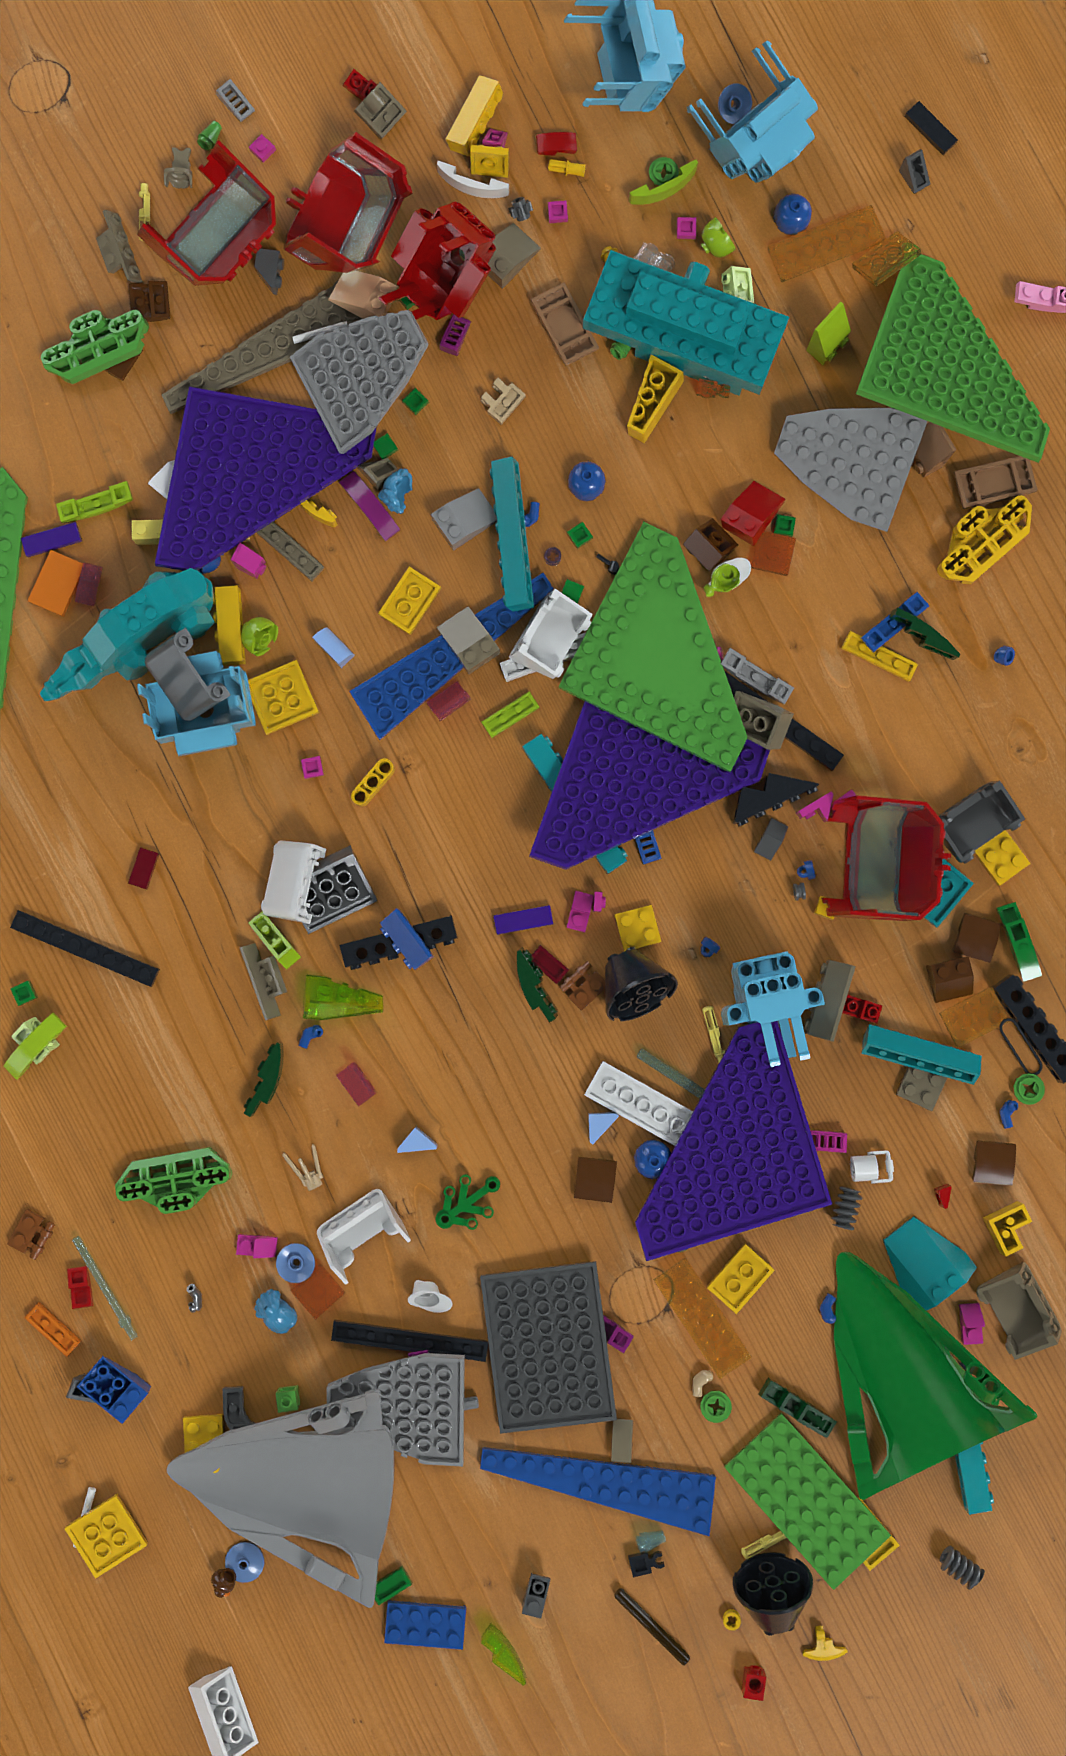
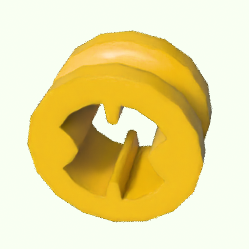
(731, 1612)

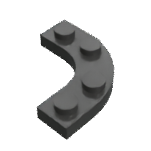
(234, 1408)

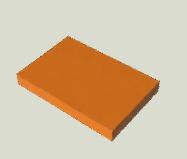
(56, 583)

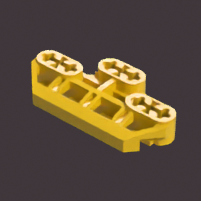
(981, 534)

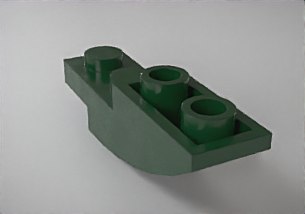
(529, 979)
(270, 1072)

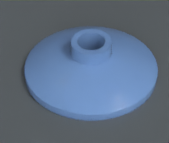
(742, 103)
(290, 1271)
(247, 1553)

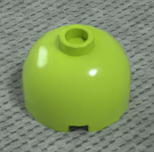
(716, 239)
(257, 635)

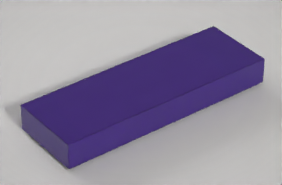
(51, 539)
(523, 919)

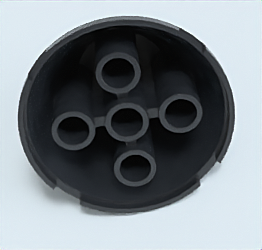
(635, 985)
(773, 1590)

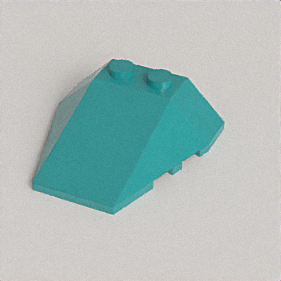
(927, 1263)

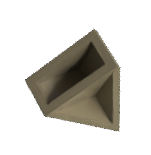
(377, 471)

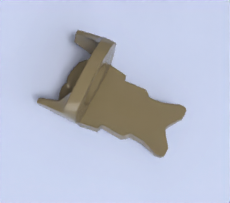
(180, 173)

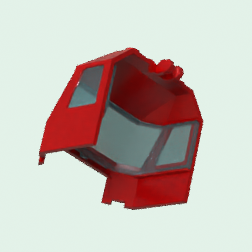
(347, 207)
(221, 227)
(889, 859)

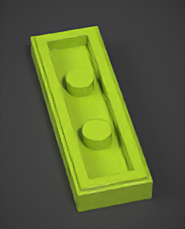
(510, 714)

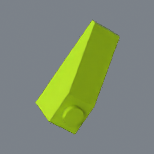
(274, 940)

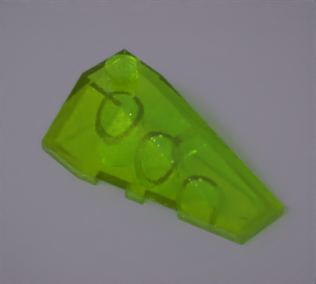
(332, 1000)

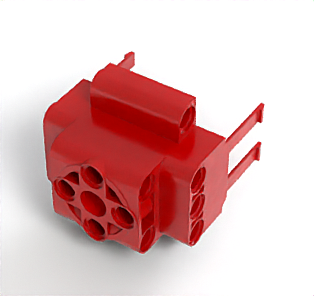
(431, 261)

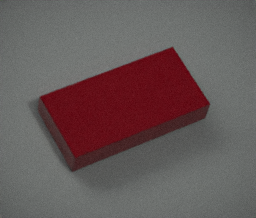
(143, 868)
(549, 964)

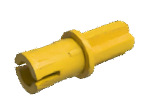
(567, 167)

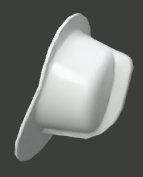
(428, 1297)

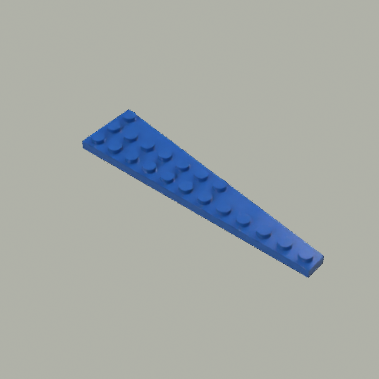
(412, 680)
(650, 1492)

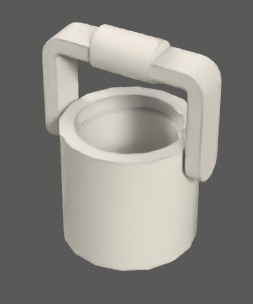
(866, 1167)

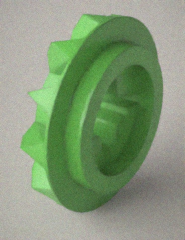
(657, 166)
(1037, 1087)
(721, 1413)

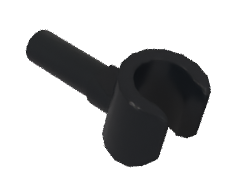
(613, 565)

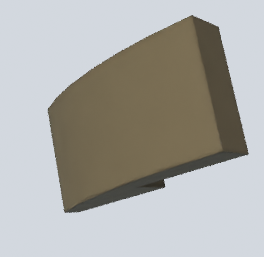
(622, 1441)

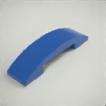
(888, 627)

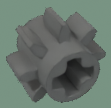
(520, 209)

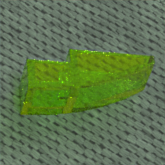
(503, 1653)

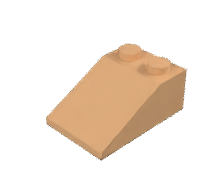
(360, 294)

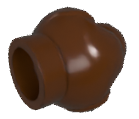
(223, 1582)

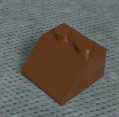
(710, 544)
(951, 979)

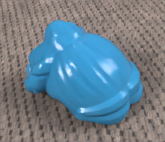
(394, 490)
(275, 1312)

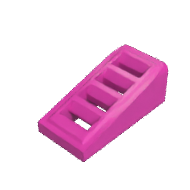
(843, 1141)

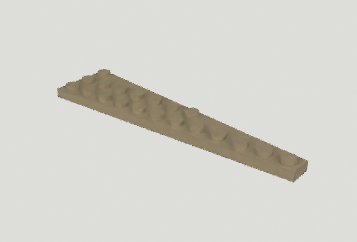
(263, 350)

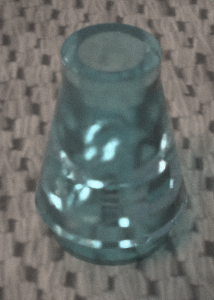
(649, 1540)

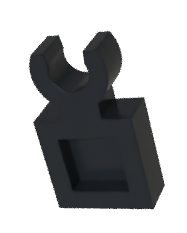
(642, 1564)

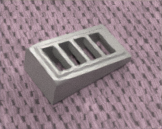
(226, 87)

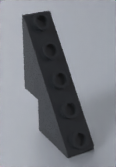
(775, 792)

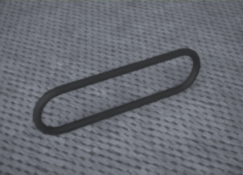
(1026, 1040)

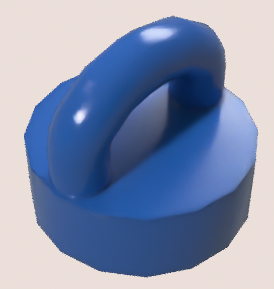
(1004, 655)
(810, 873)
(711, 945)

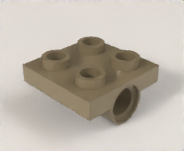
(380, 110)

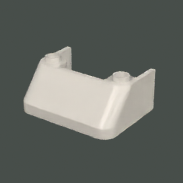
(356, 1226)

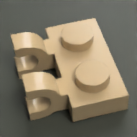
(506, 403)

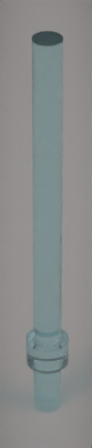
(124, 1321)

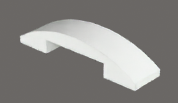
(495, 189)

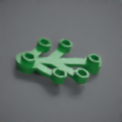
(465, 1204)

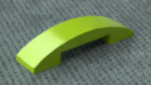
(645, 196)
(95, 504)
(34, 1045)

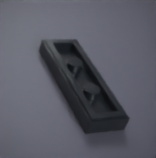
(931, 128)

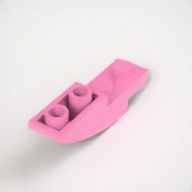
(1041, 297)

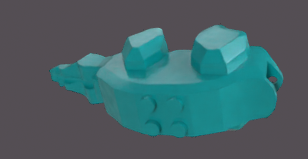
(131, 628)

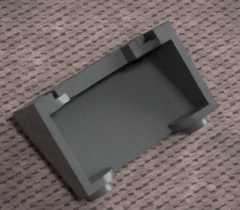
(181, 680)
(979, 819)

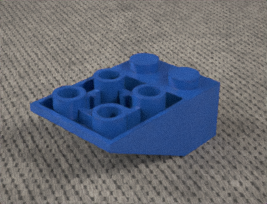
(114, 1388)

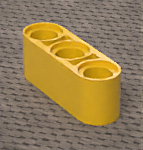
(376, 773)

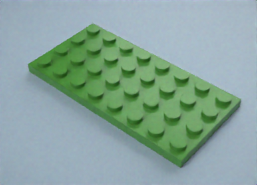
(807, 1501)

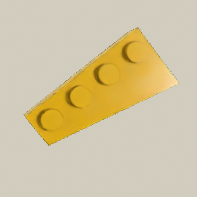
(657, 390)

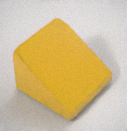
(821, 909)

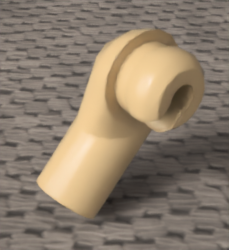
(700, 1380)

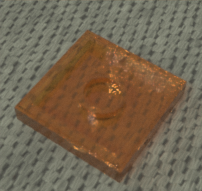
(773, 553)
(318, 1292)

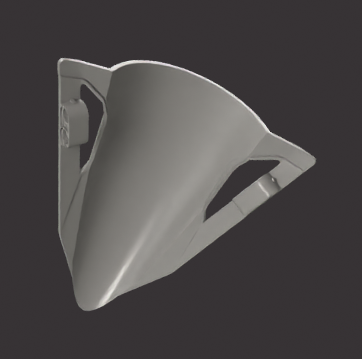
(303, 1484)

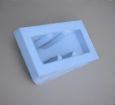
(599, 1124)
(417, 1141)

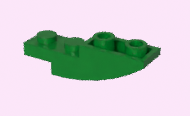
(1019, 941)

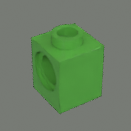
(288, 1398)

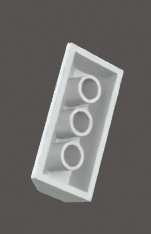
(223, 1714)

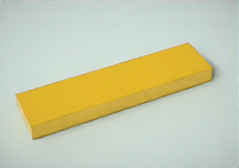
(881, 657)

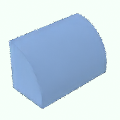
(333, 646)

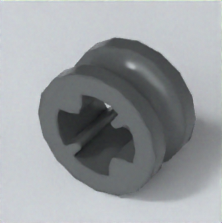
(799, 891)

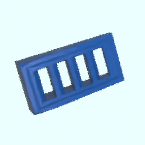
(655, 847)

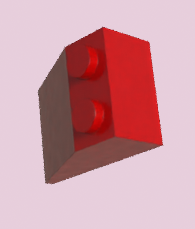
(751, 512)

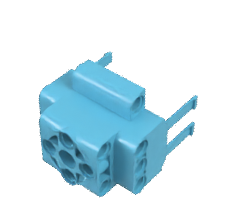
(638, 53)
(767, 134)
(202, 733)
(768, 992)

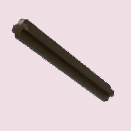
(651, 1626)

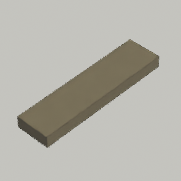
(291, 551)

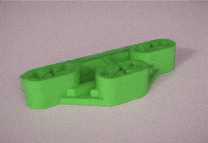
(91, 338)
(168, 1184)

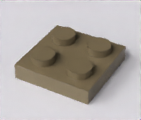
(921, 1087)

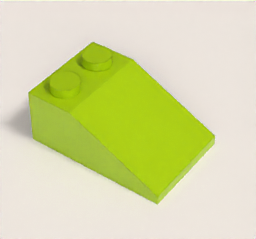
(830, 335)

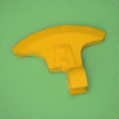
(824, 1648)

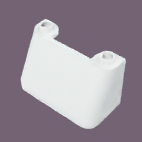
(550, 634)
(291, 880)

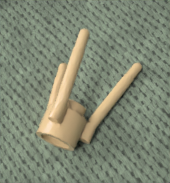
(310, 1179)

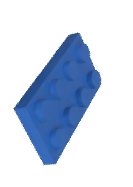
(425, 1624)

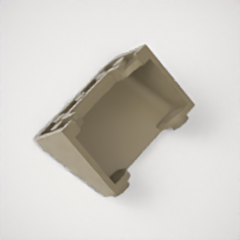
(1021, 1311)

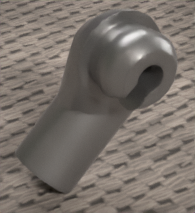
(196, 1295)

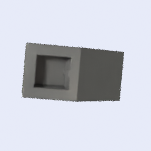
(268, 267)
(535, 1595)

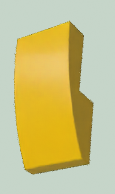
(322, 515)

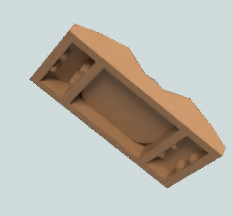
(564, 324)
(995, 482)

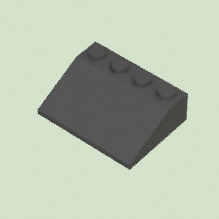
(337, 889)

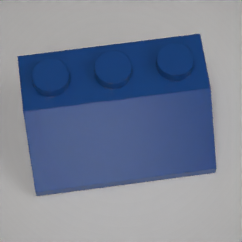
(405, 940)

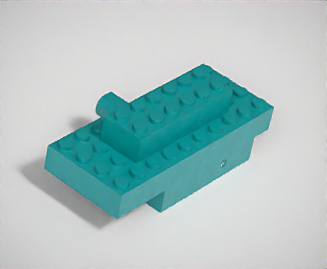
(685, 322)

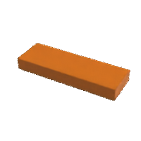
(52, 1329)

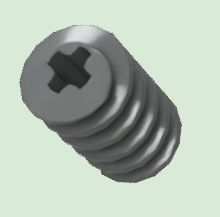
(847, 1208)
(961, 1566)

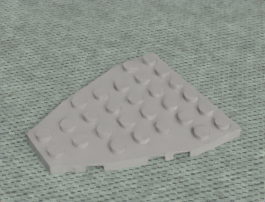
(360, 372)
(853, 458)
(419, 1404)

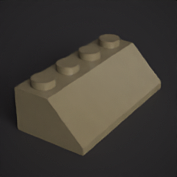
(835, 988)

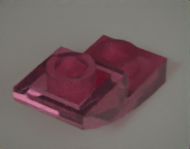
(88, 584)

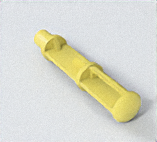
(144, 213)
(714, 1032)
(764, 1543)

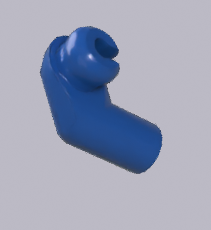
(533, 515)
(310, 1033)
(1006, 1112)
(826, 1310)

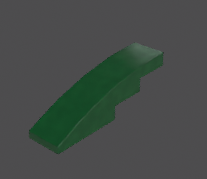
(930, 638)
(797, 1408)

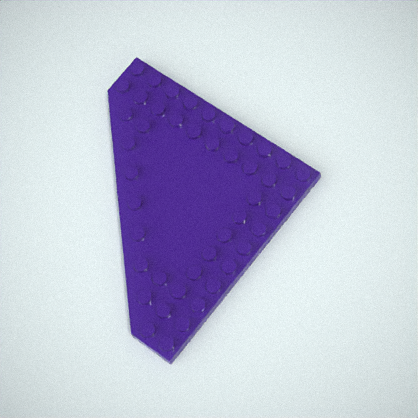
(241, 470)
(627, 784)
(739, 1156)

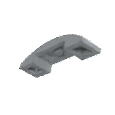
(756, 677)

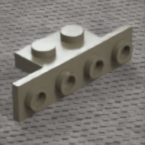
(116, 249)
(265, 979)

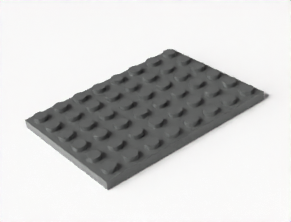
(548, 1347)

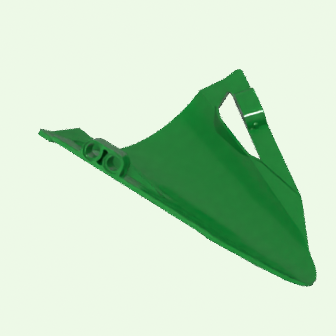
(913, 1381)

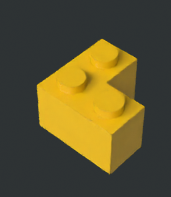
(1003, 1226)

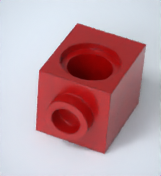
(755, 1691)

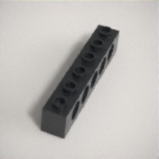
(350, 950)
(1037, 1040)

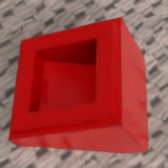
(943, 1195)

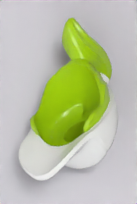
(728, 576)

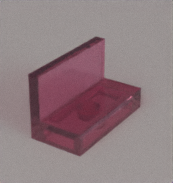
(448, 701)
(356, 1083)

